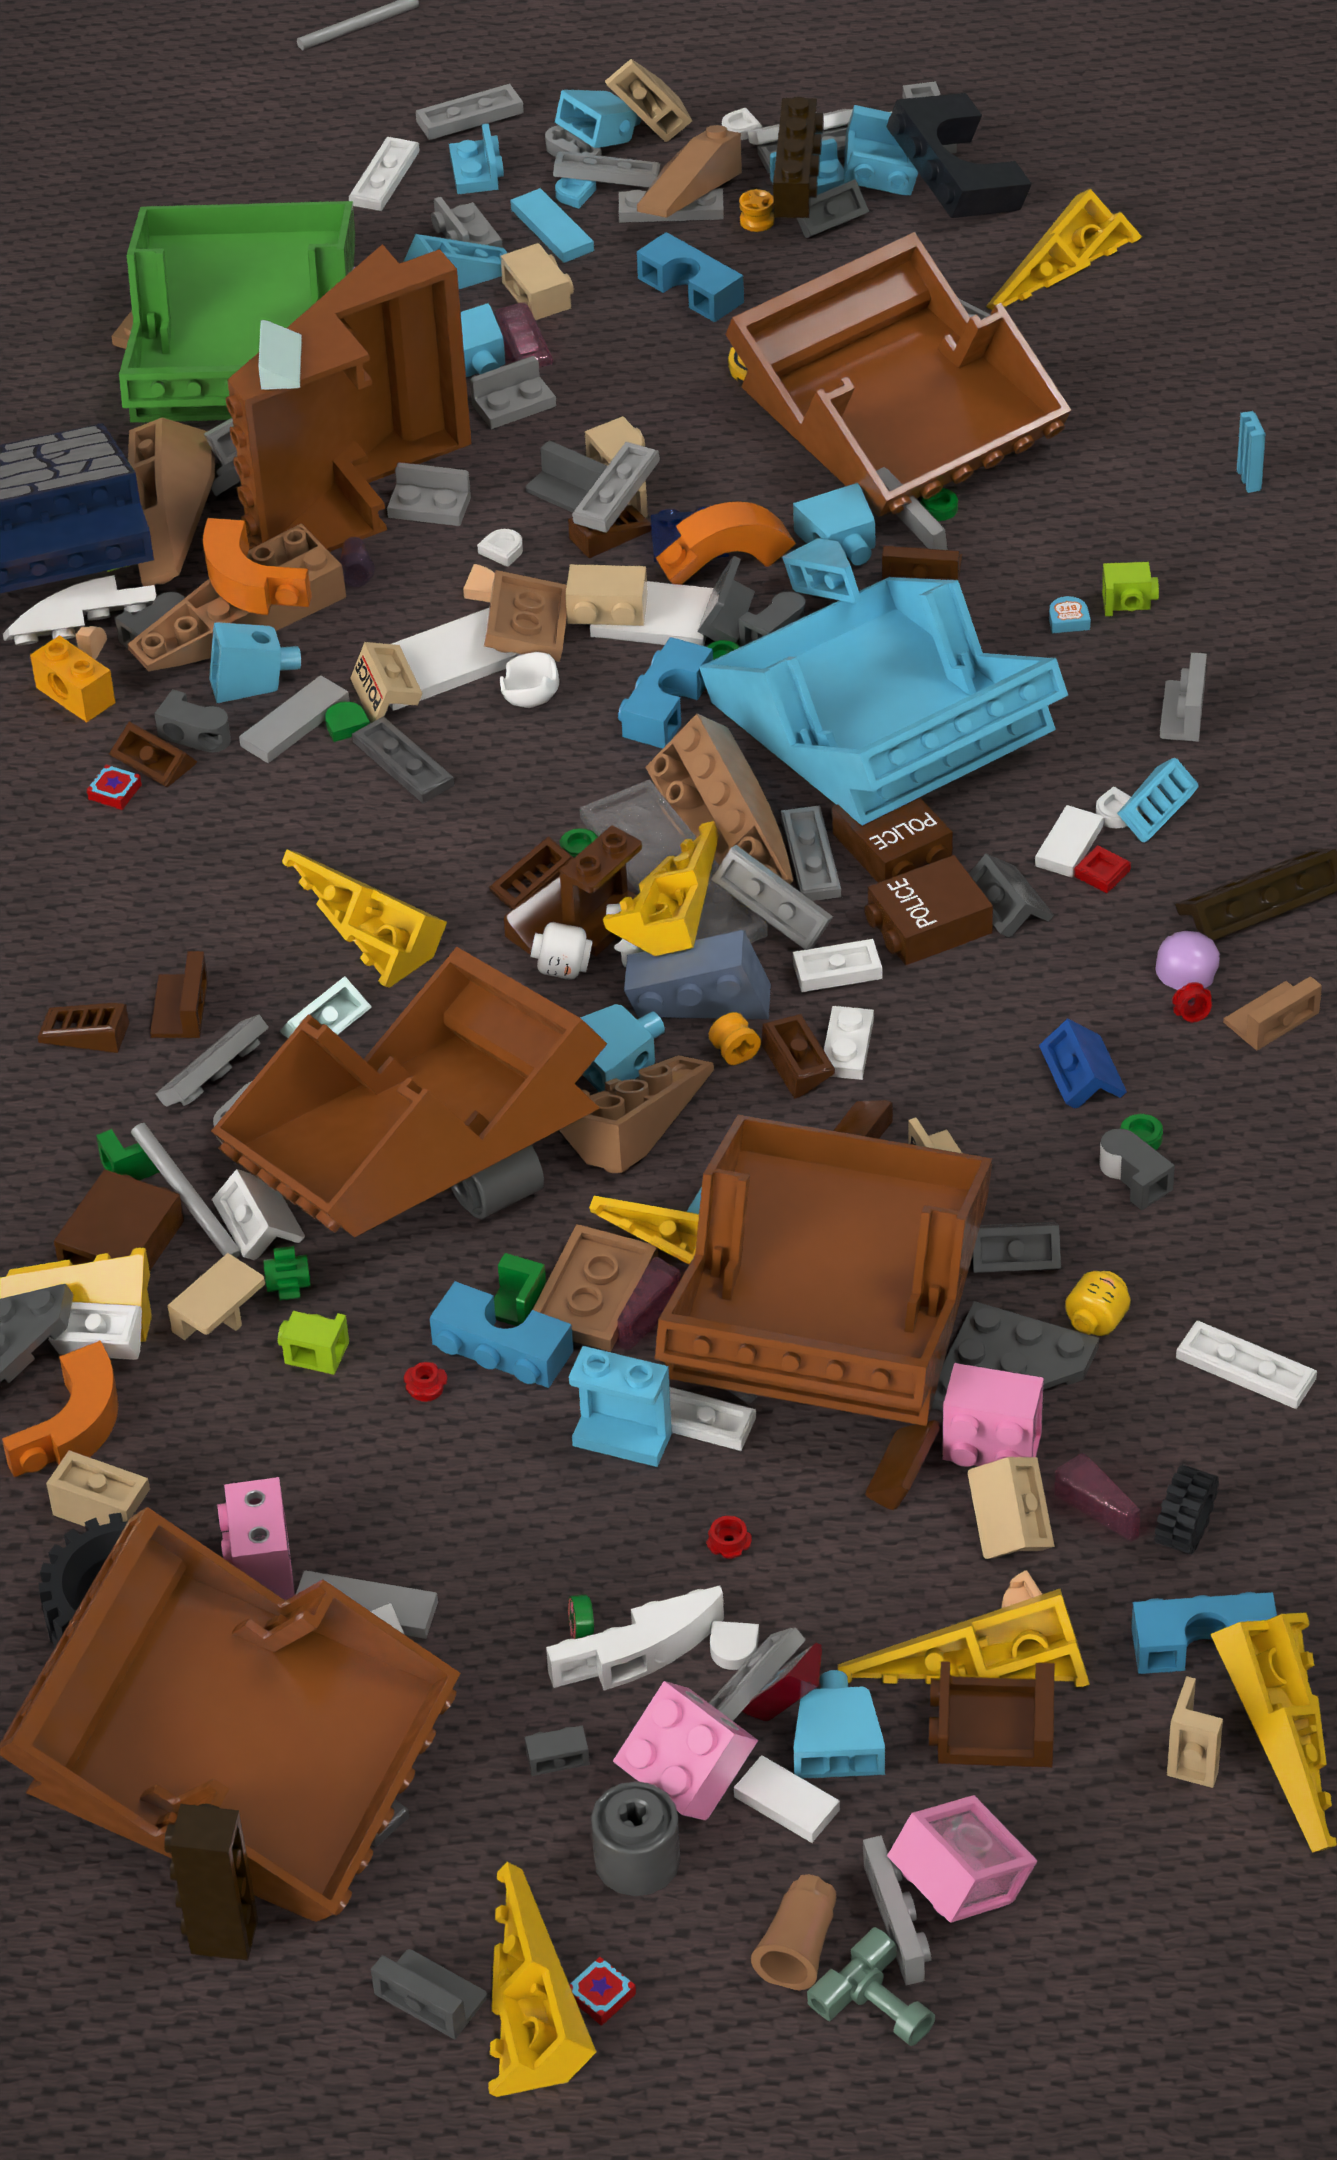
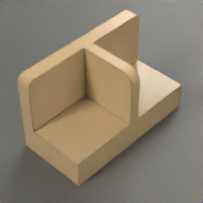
(214, 1298)
(92, 1489)
(1010, 1506)

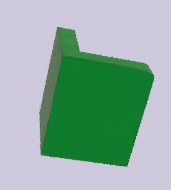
(120, 1160)
(519, 1289)

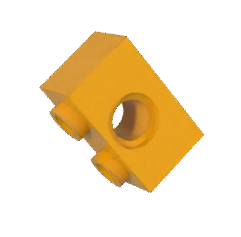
(72, 678)

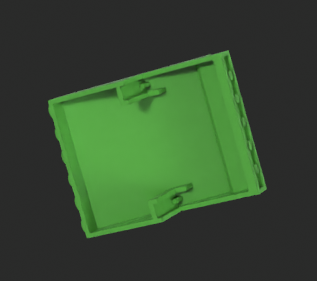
(205, 285)

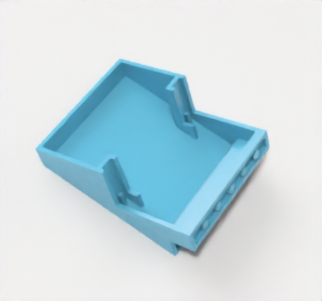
(885, 695)

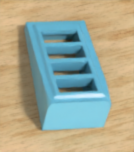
(1177, 786)

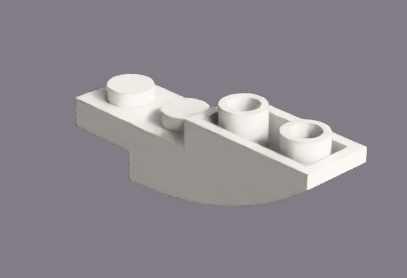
(64, 610)
(656, 1638)

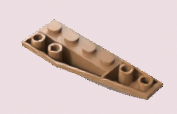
(173, 483)
(187, 629)
(711, 781)

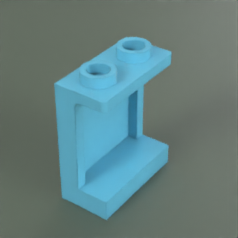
(875, 155)
(622, 1406)

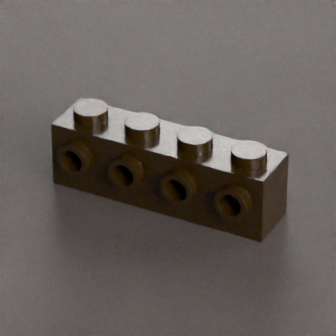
(797, 157)
(212, 1881)

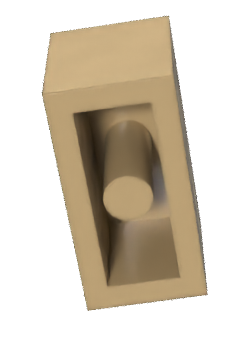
(536, 280)
(606, 595)

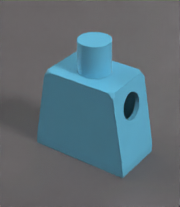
(596, 117)
(481, 340)
(839, 517)
(248, 660)
(628, 1044)
(838, 1731)

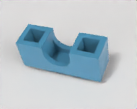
(711, 285)
(653, 708)
(530, 1351)
(1167, 1627)

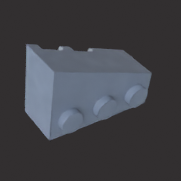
(700, 982)

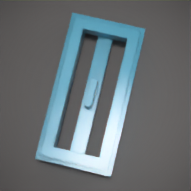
(1251, 451)

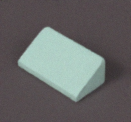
(279, 357)
(335, 1008)

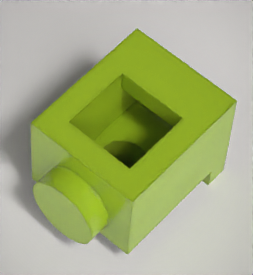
(1128, 587)
(314, 1341)

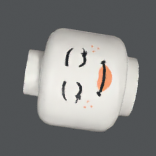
(561, 950)

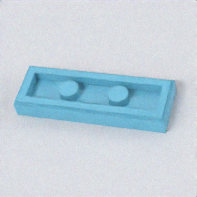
(552, 225)

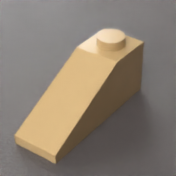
(650, 99)
(605, 442)

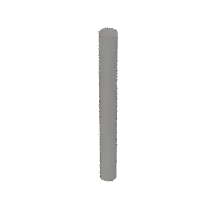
(356, 23)
(183, 1187)

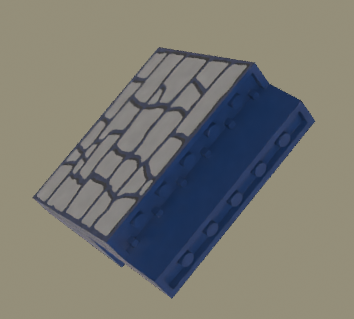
(68, 509)

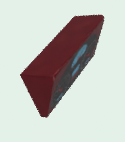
(787, 1685)

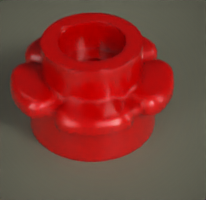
(1198, 1007)
(425, 1389)
(725, 1528)

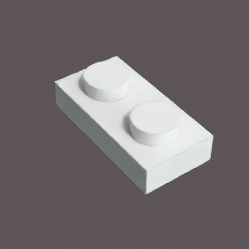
(837, 965)
(849, 1040)

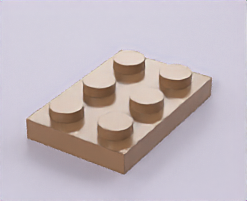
(526, 615)
(594, 1283)

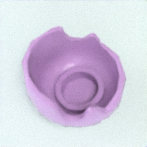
(1187, 959)

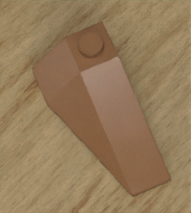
(694, 171)
(635, 1113)

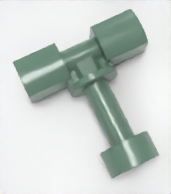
(862, 1982)

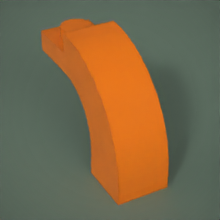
(724, 530)
(244, 582)
(83, 1421)

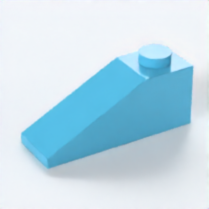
(473, 261)
(822, 571)

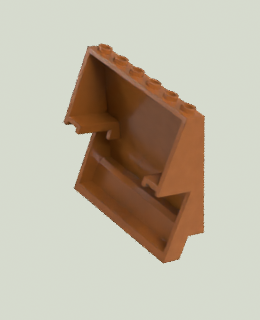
(895, 376)
(373, 392)
(440, 1096)
(826, 1269)
(224, 1695)

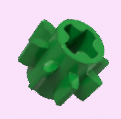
(287, 1273)

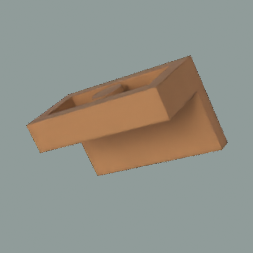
(1276, 1012)

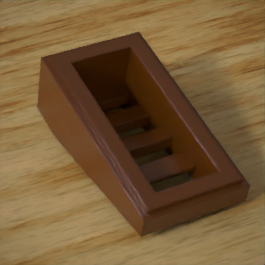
(595, 542)
(536, 860)
(106, 1031)

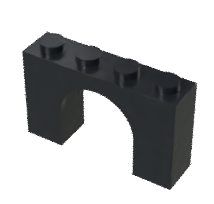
(961, 187)

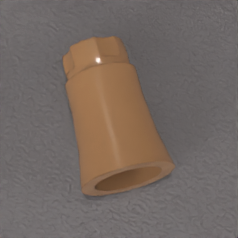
(796, 1935)

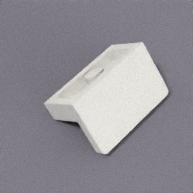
(255, 1214)

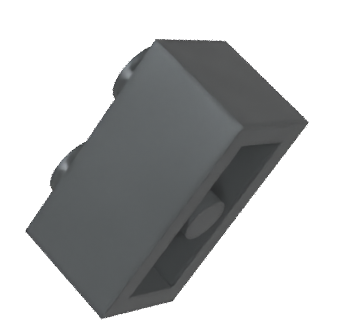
(557, 1750)

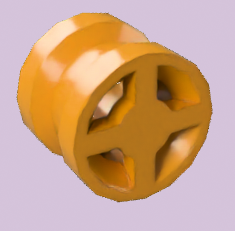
(756, 210)
(734, 1038)

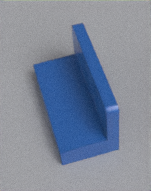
(1080, 1063)

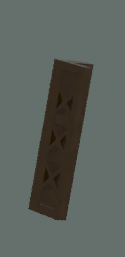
(1263, 893)

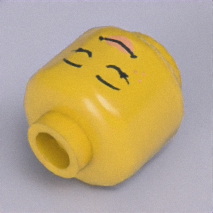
(1098, 1301)

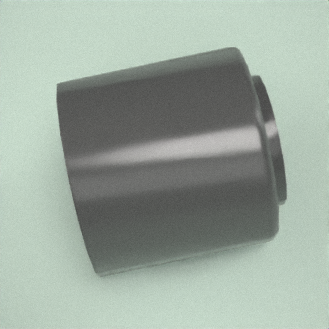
(501, 1184)
(635, 1838)

